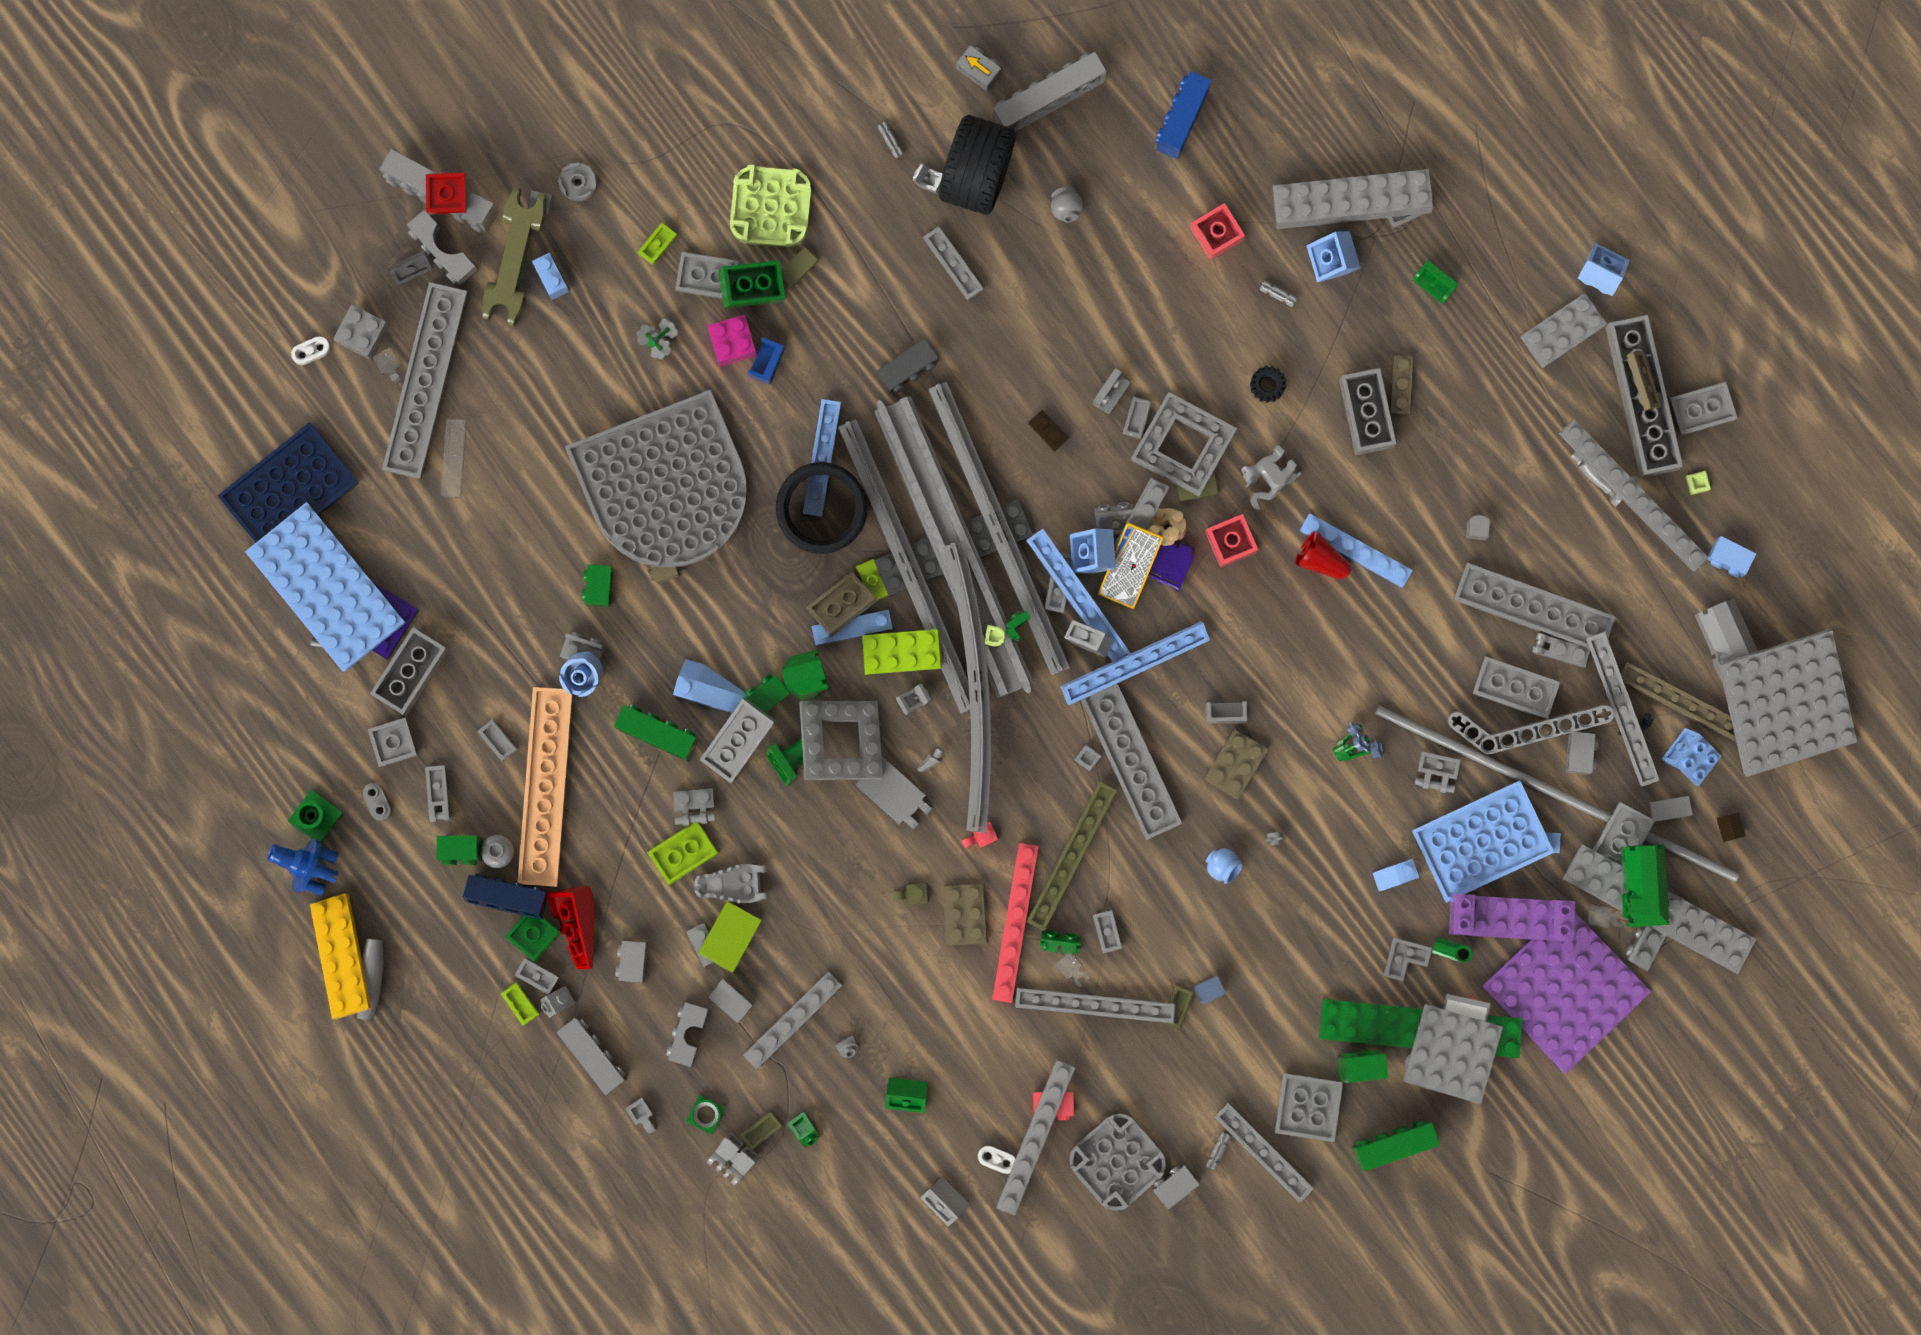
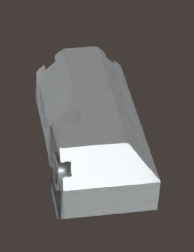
(1725, 633)

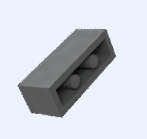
(907, 366)

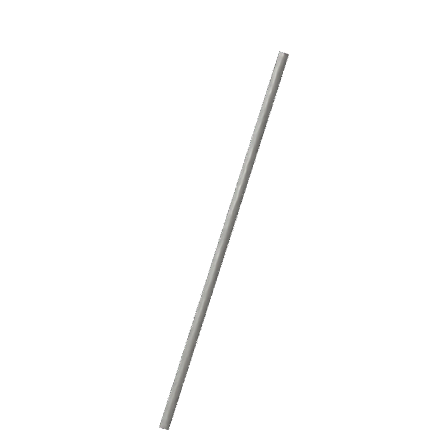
(1548, 789)

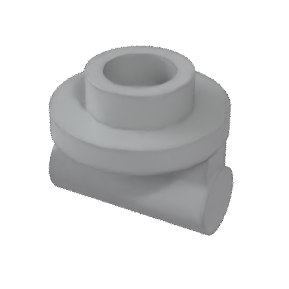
(847, 1047)

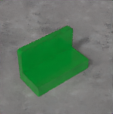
(906, 1095)

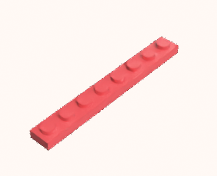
(1015, 923)

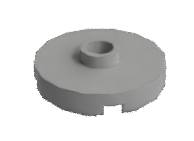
(575, 172)

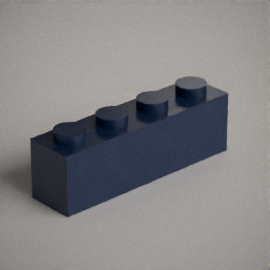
(505, 896)

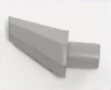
(931, 760)

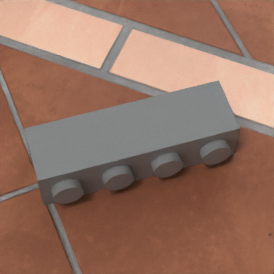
(591, 1056)

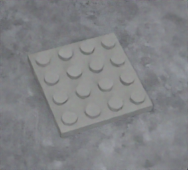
(1452, 1054)

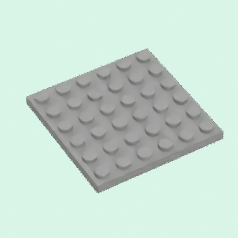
(1787, 702)

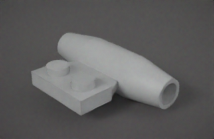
(373, 970)

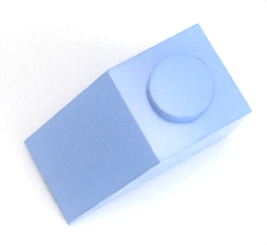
(1395, 875)

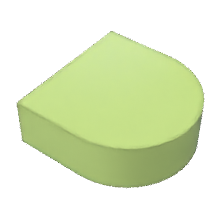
(994, 636)

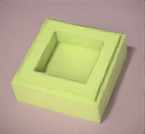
(1698, 482)

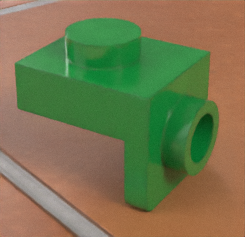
(1017, 620)

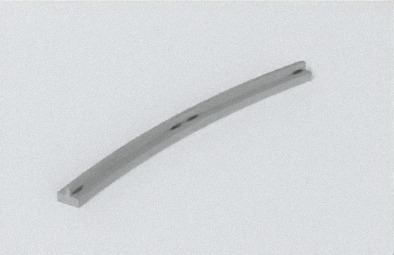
(979, 710)

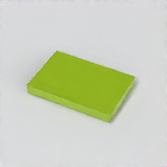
(683, 852)
(729, 936)

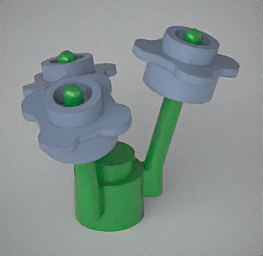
(1361, 742)

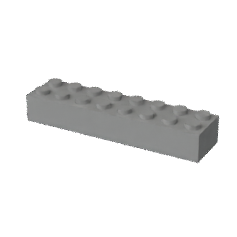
(1352, 199)
(1649, 430)

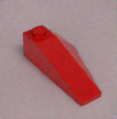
(575, 914)

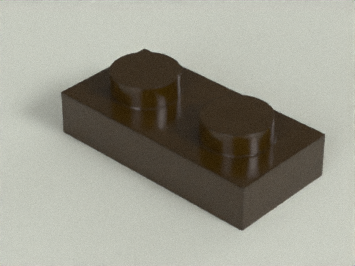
(1048, 430)

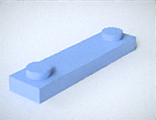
(861, 625)

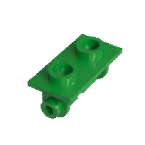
(1051, 940)

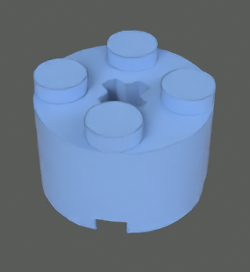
(591, 675)

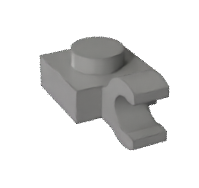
(640, 1113)

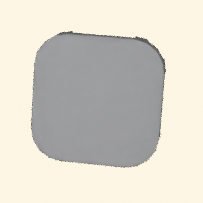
(1117, 1162)

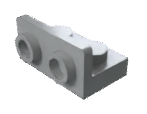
(1111, 392)
(1113, 516)
(575, 644)
(1645, 947)

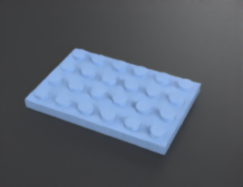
(1483, 841)

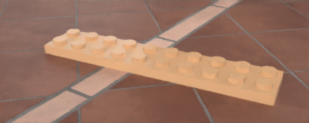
(545, 787)

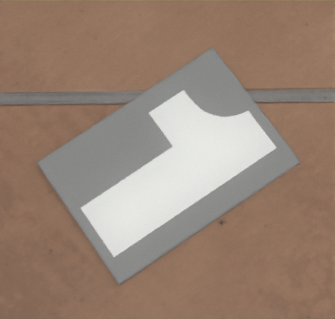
(1467, 1007)

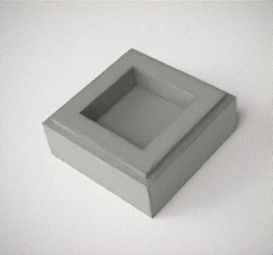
(1088, 758)

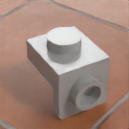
(927, 178)
(913, 699)
(556, 1002)

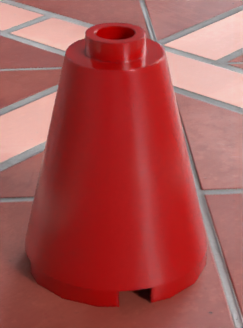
(1322, 557)

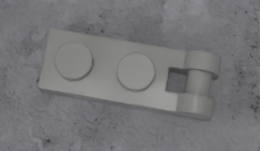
(1561, 650)
(437, 793)

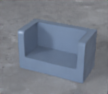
(1209, 990)

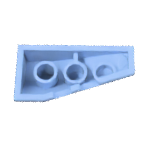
(706, 687)

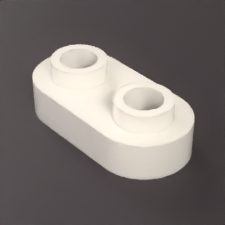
(310, 349)
(997, 1159)

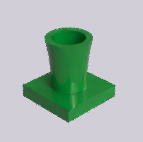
(786, 761)
(325, 816)

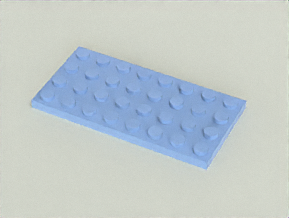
(325, 587)

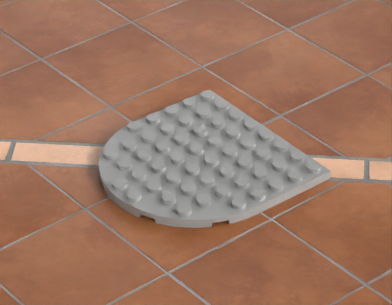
(664, 483)

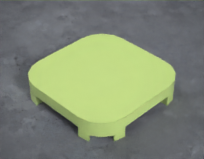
(770, 206)

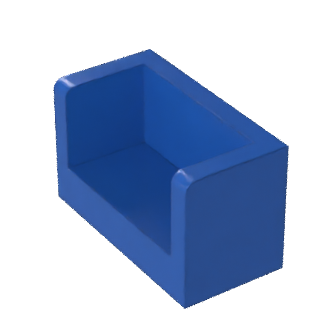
(766, 361)

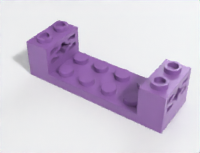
(1512, 918)

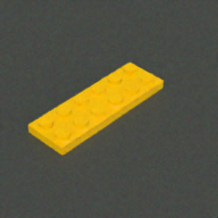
(340, 956)

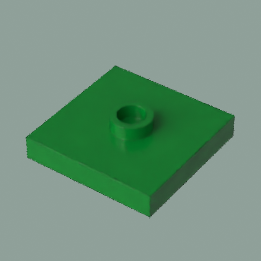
(532, 936)

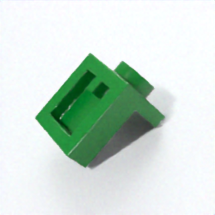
(804, 1130)

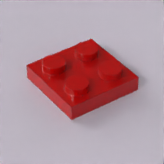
(446, 193)

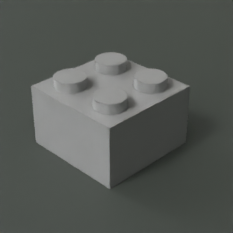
(361, 332)

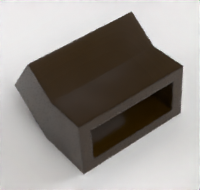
(1731, 827)

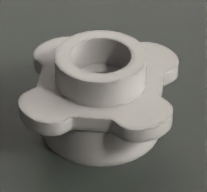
(1275, 838)

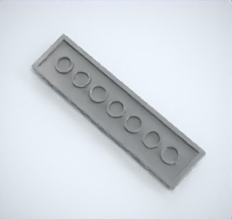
(1531, 606)
(1131, 761)

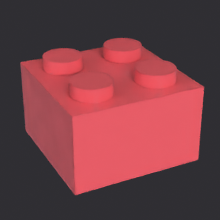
(1217, 231)
(1231, 540)

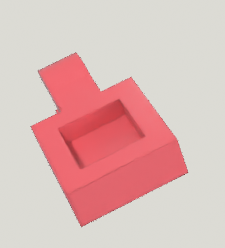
(981, 838)

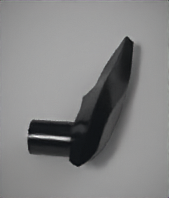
(1645, 723)

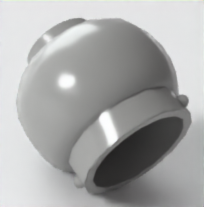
(1066, 204)
(497, 851)

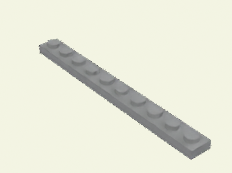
(1633, 495)

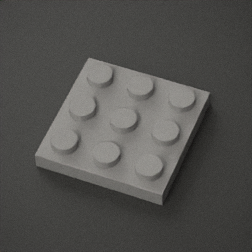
(1308, 1107)

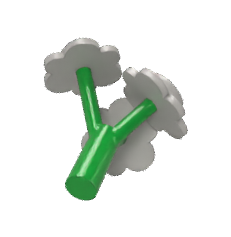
(659, 347)

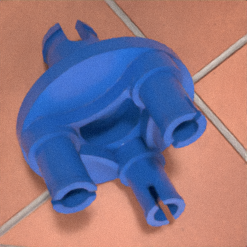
(305, 865)

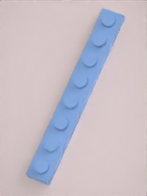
(1075, 591)
(1135, 663)

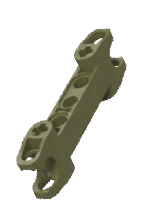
(514, 256)

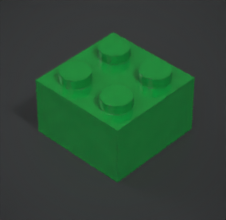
(459, 849)

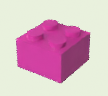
(732, 340)

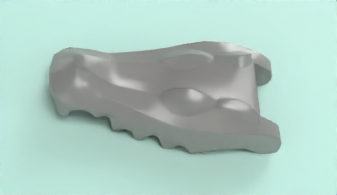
(734, 884)

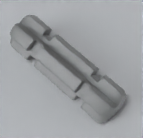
(890, 139)
(1278, 293)
(1218, 1151)

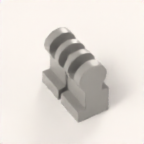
(730, 1150)

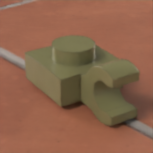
(914, 894)

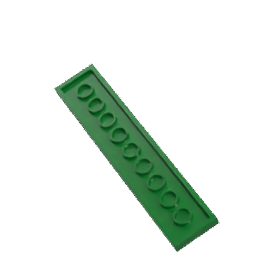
(1397, 1025)

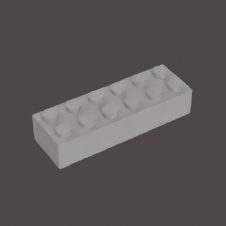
(1050, 93)
(411, 177)

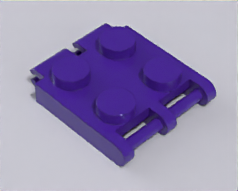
(1172, 564)

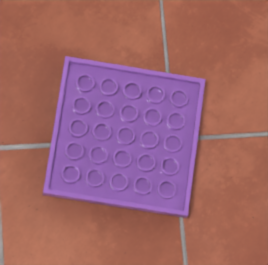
(1566, 993)

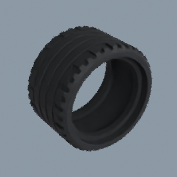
(977, 164)
(789, 529)

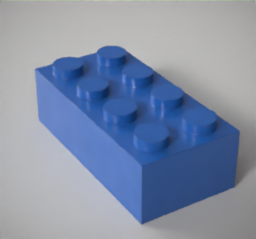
(1184, 114)

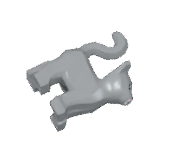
(1272, 474)

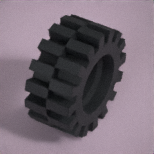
(1268, 395)

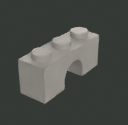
(681, 1051)

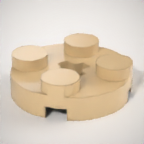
(1174, 519)

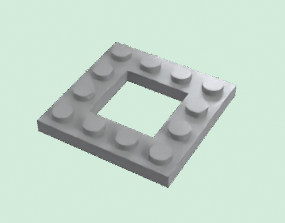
(1193, 479)
(815, 765)

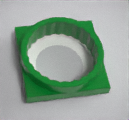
(693, 1119)

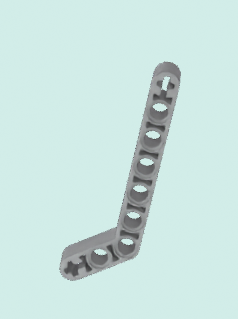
(1535, 727)

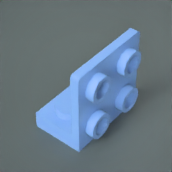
(1692, 756)

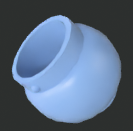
(1223, 865)

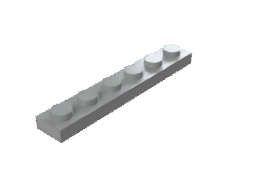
(792, 1020)
(1263, 1152)

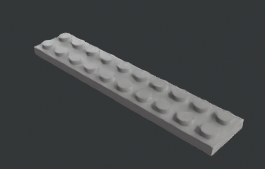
(425, 380)
(1687, 922)

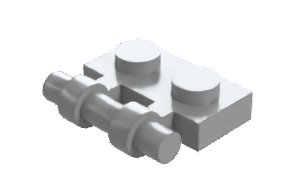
(1440, 766)
(692, 801)

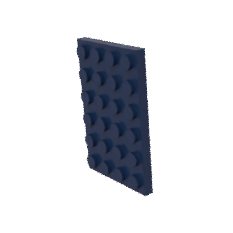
(286, 479)

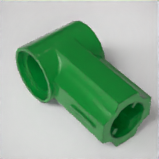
(1450, 950)

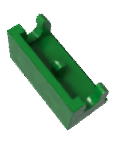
(1435, 282)

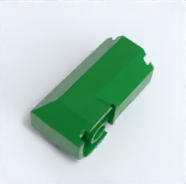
(805, 676)
(1645, 886)

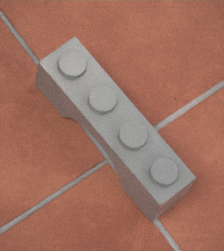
(457, 265)

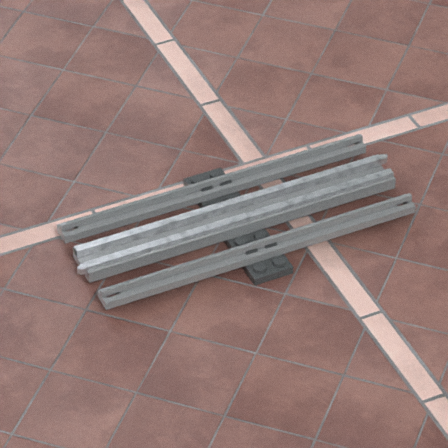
(992, 532)

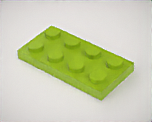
(902, 651)

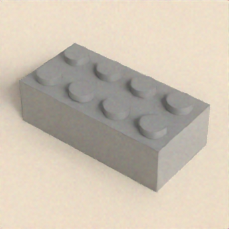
(1367, 411)
(409, 672)

